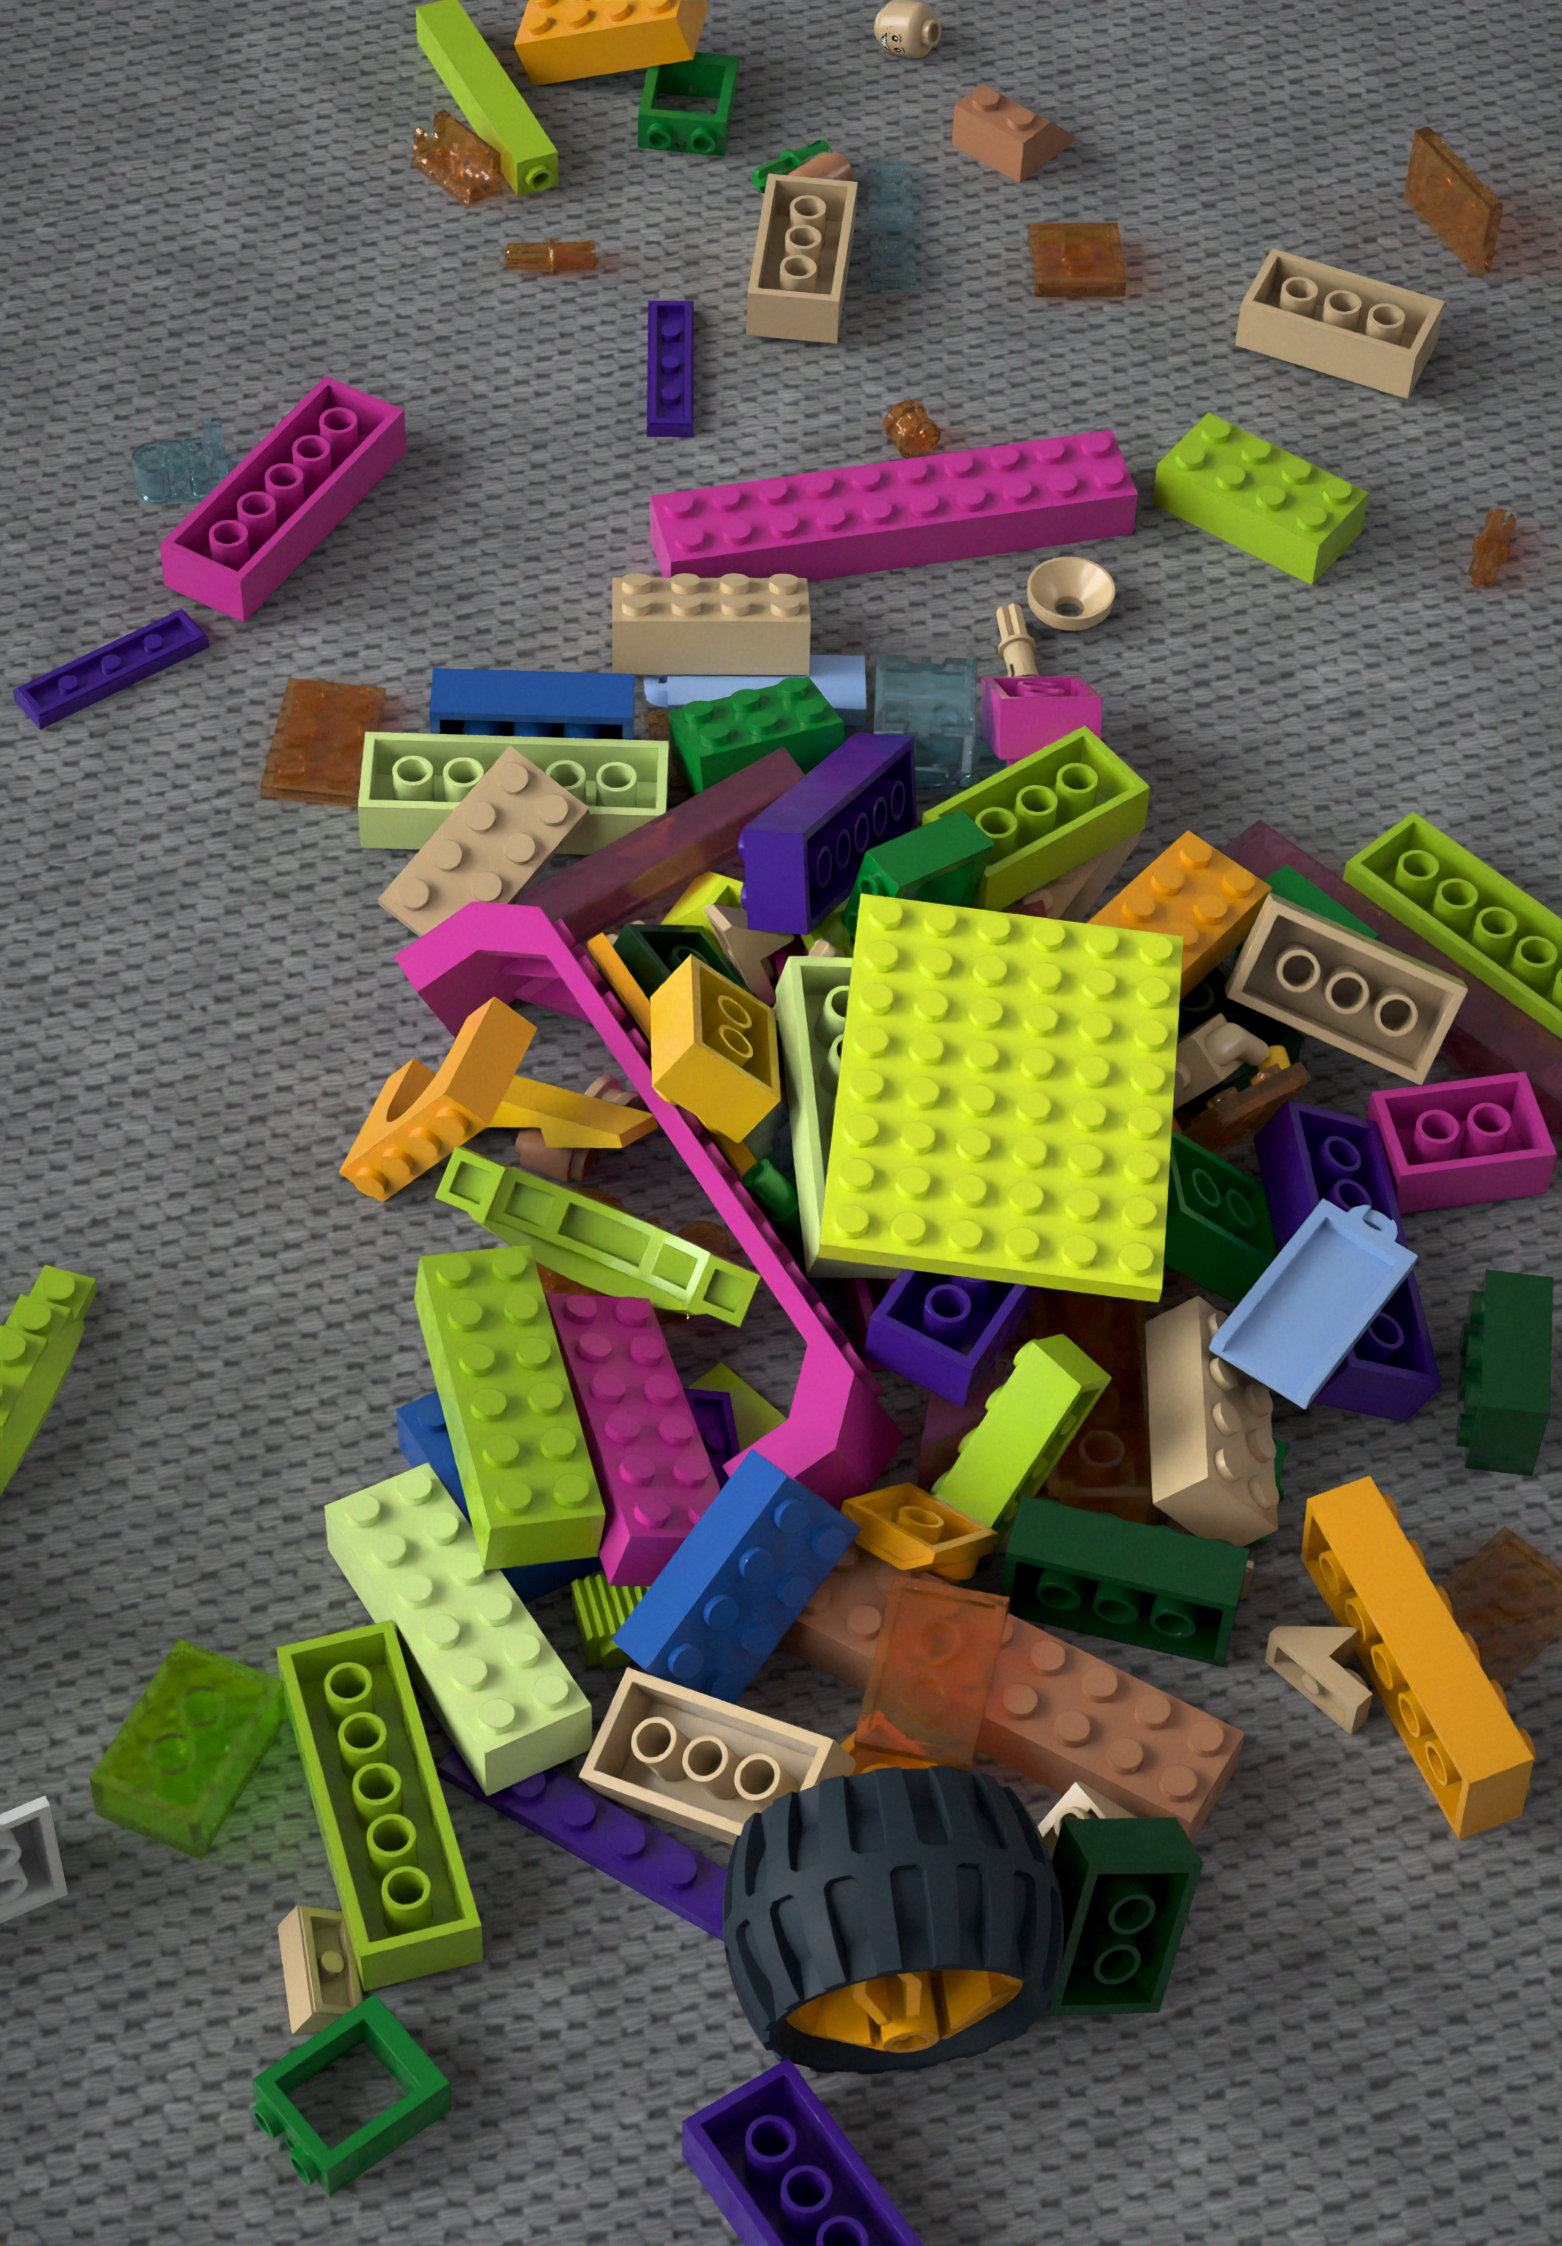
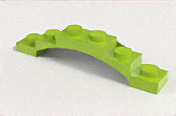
(597, 1240)
(36, 1358)

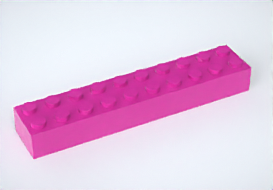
(900, 512)

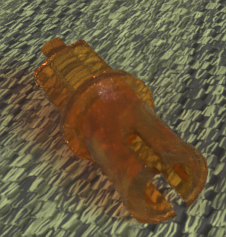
(550, 256)
(1491, 548)

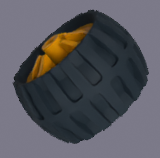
(892, 1921)

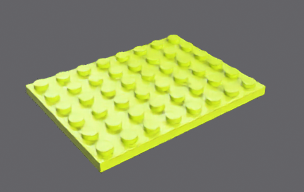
(1005, 1099)

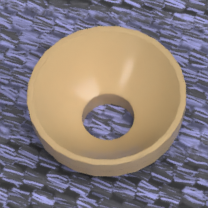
(1073, 582)

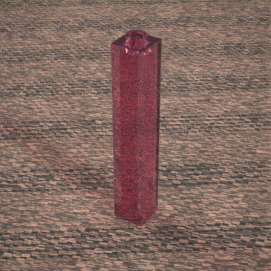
(663, 851)

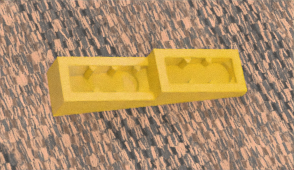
(570, 1117)

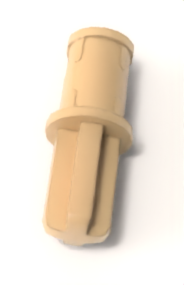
(1016, 645)

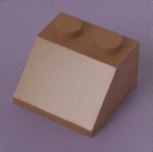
(1005, 133)

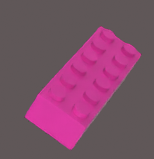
(283, 499)
(635, 1430)

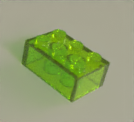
(189, 1748)

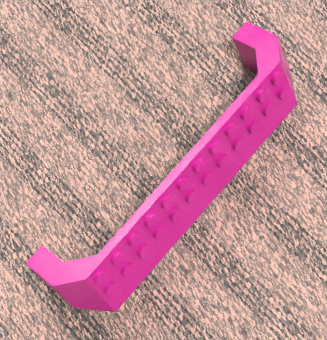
(836, 1425)

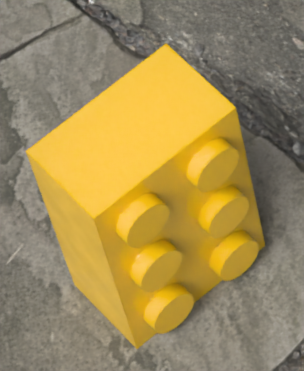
(714, 1050)

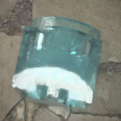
(935, 708)

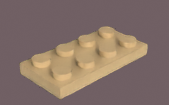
(486, 845)

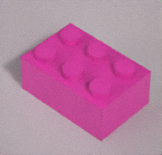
(1034, 711)
(1463, 1141)

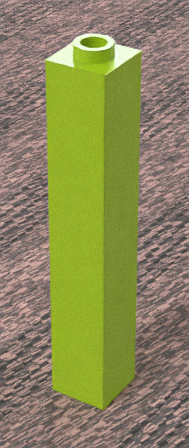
(487, 96)

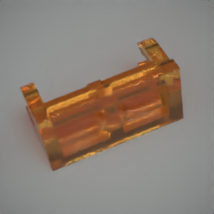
(457, 160)

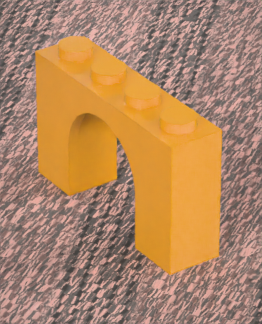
(429, 1113)

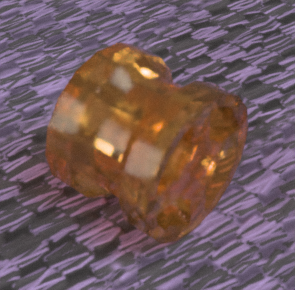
(911, 429)

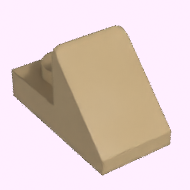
(747, 948)
(1313, 1664)

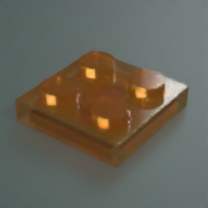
(1076, 260)

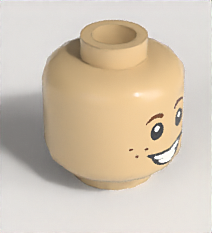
(907, 28)

